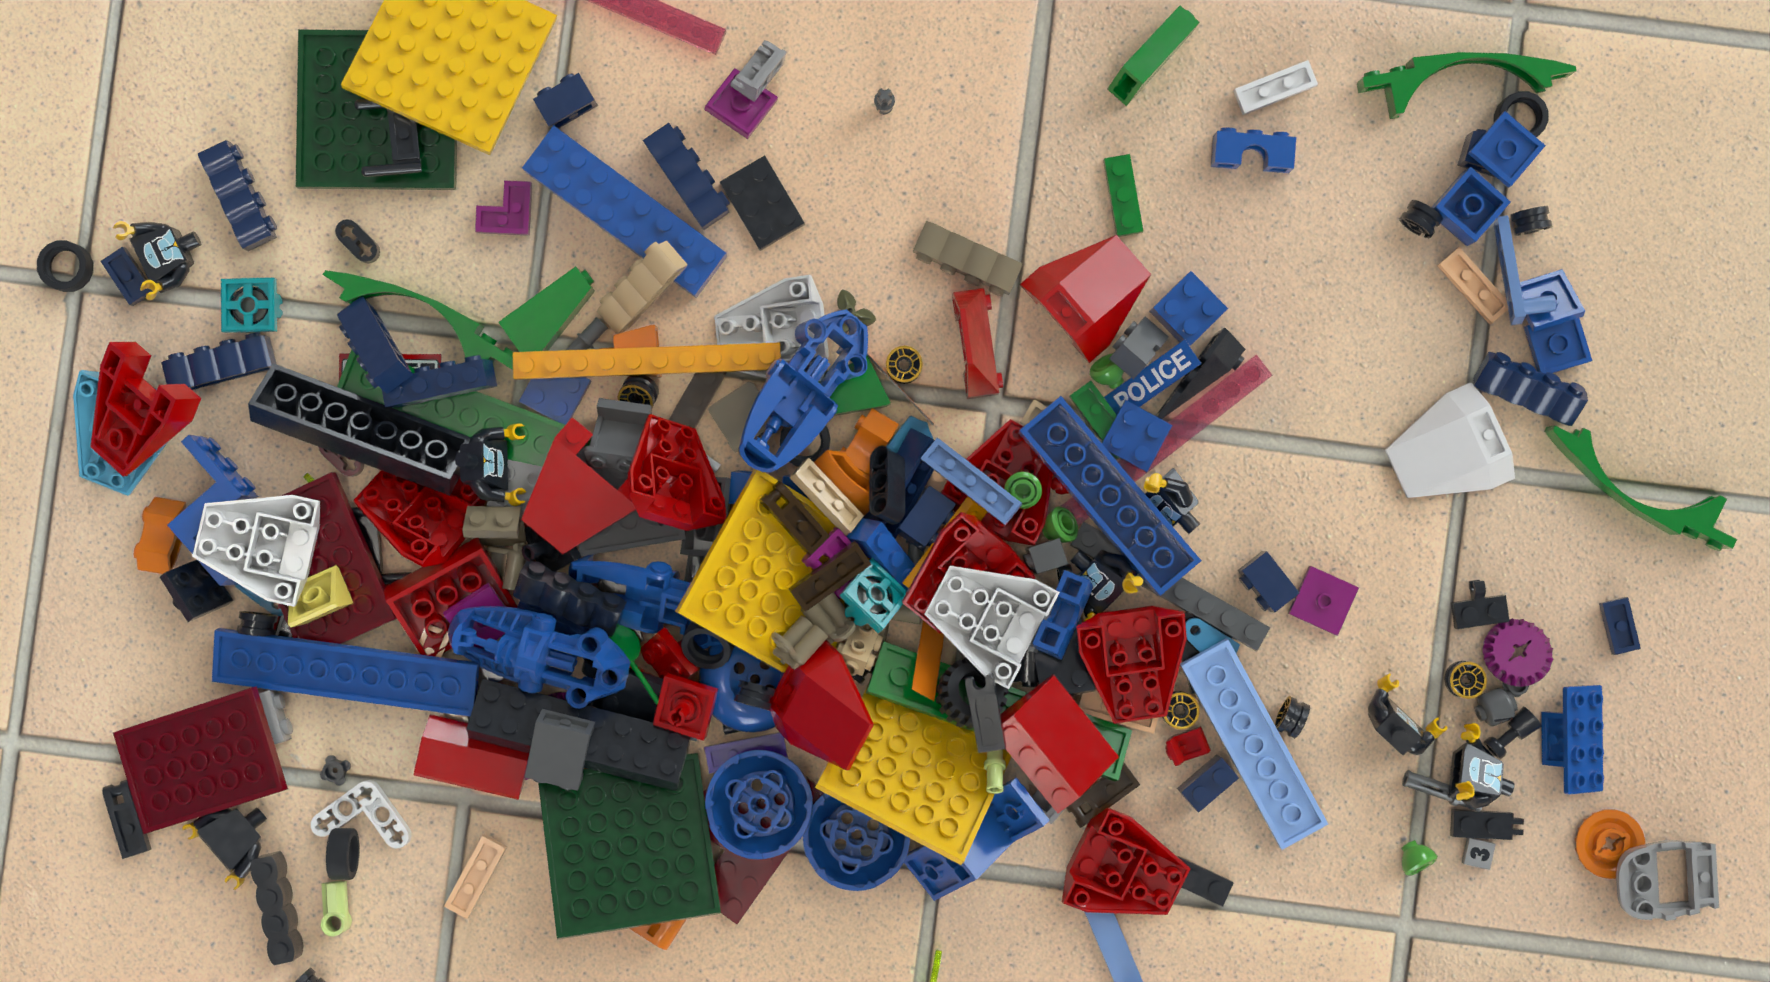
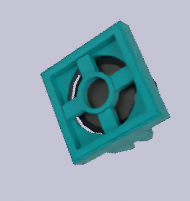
(252, 306)
(869, 598)

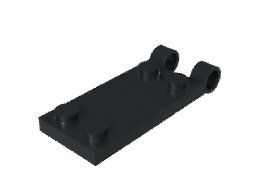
(1071, 669)
(630, 701)

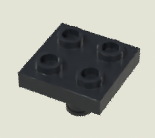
(545, 553)
(194, 590)

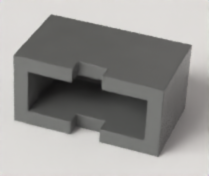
(1138, 347)
(1045, 556)

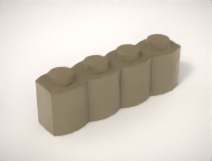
(968, 258)

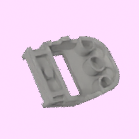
(1639, 880)

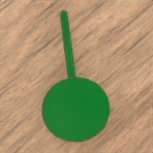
(630, 645)

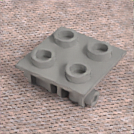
(519, 476)

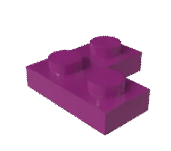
(512, 217)

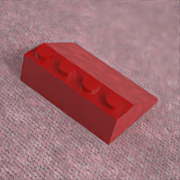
(430, 590)
(1056, 743)

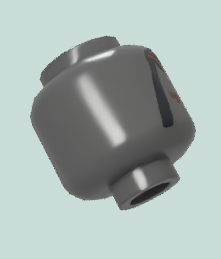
(1496, 707)

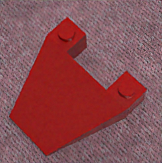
(980, 369)
(132, 415)
(570, 497)

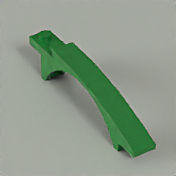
(1402, 82)
(466, 329)
(1692, 521)

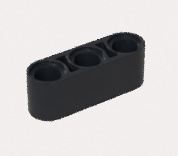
(887, 485)

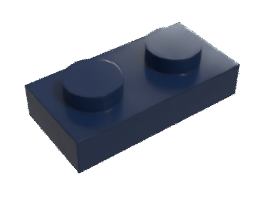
(126, 275)
(1619, 625)

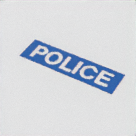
(1155, 377)

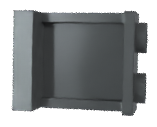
(616, 434)
(559, 749)

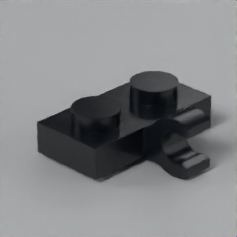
(1479, 609)

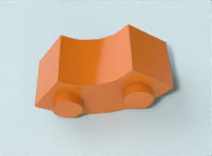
(872, 432)
(846, 478)
(158, 543)

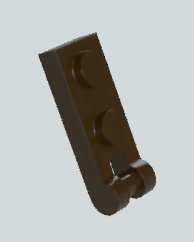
(795, 518)
(1103, 795)

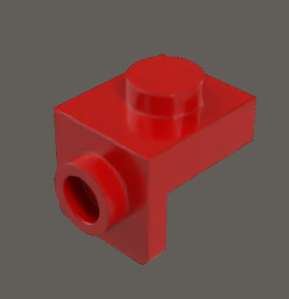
(1187, 746)

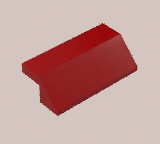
(455, 759)

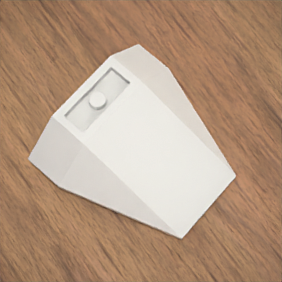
(773, 317)
(1453, 448)
(261, 543)
(990, 617)

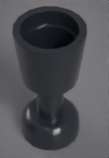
(1520, 726)

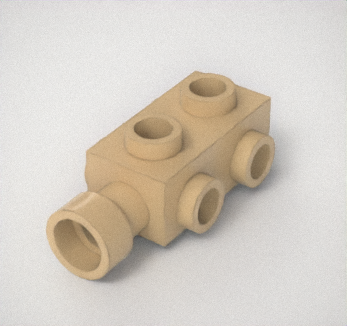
(859, 649)

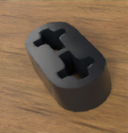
(353, 245)

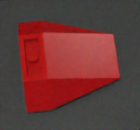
(1090, 292)
(999, 459)
(673, 477)
(417, 519)
(963, 544)
(1134, 659)
(822, 708)
(1122, 869)

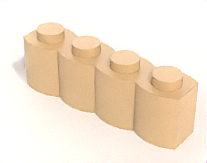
(641, 287)

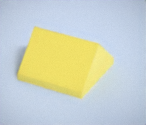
(320, 596)

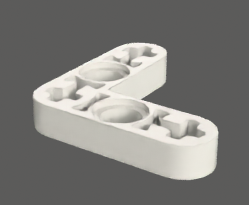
(370, 807)

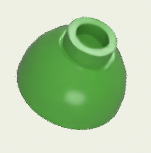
(1106, 372)
(1025, 488)
(1060, 524)
(1417, 858)

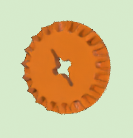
(1592, 836)

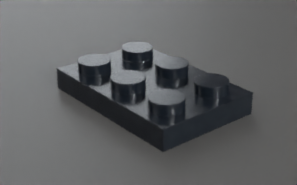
(762, 203)

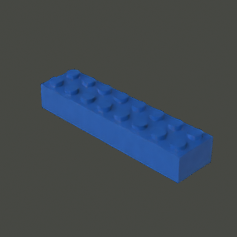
(621, 207)
(1109, 496)

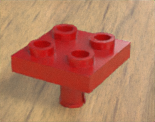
(667, 656)
(685, 706)

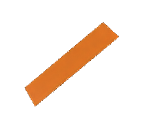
(928, 661)

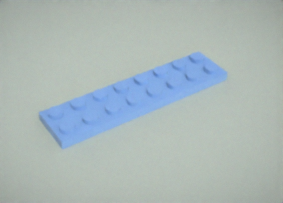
(1254, 743)

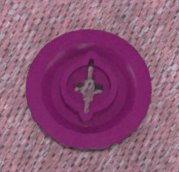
(1519, 671)

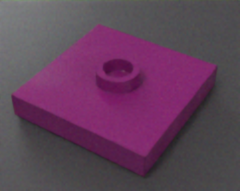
(737, 109)
(482, 597)
(1323, 600)

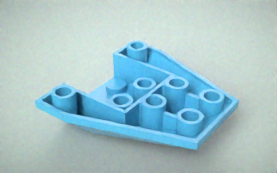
(90, 463)

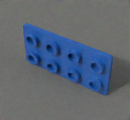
(1576, 739)

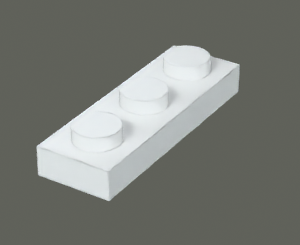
(1275, 87)

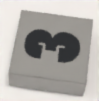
(1478, 853)

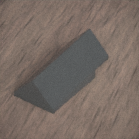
(700, 540)

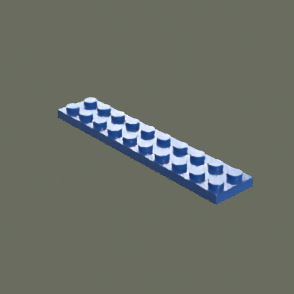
(345, 672)

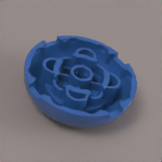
(726, 710)
(744, 832)
(848, 867)

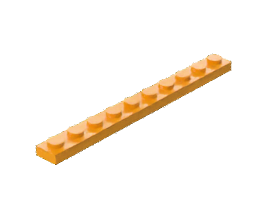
(645, 361)

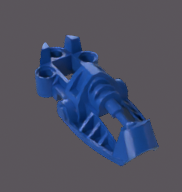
(796, 397)
(650, 594)
(530, 651)

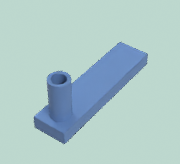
(1517, 306)
(971, 481)
(1113, 947)

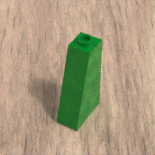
(1153, 55)
(547, 314)
(860, 392)

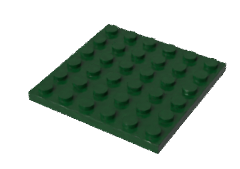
(339, 139)
(628, 852)

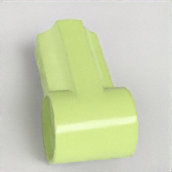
(335, 904)

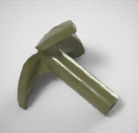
(847, 301)

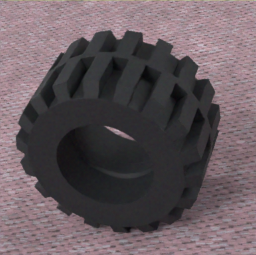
(950, 697)

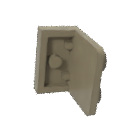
(732, 412)
(495, 525)

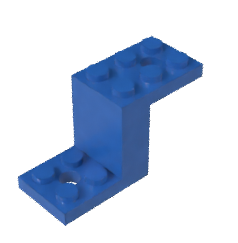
(228, 487)
(996, 833)

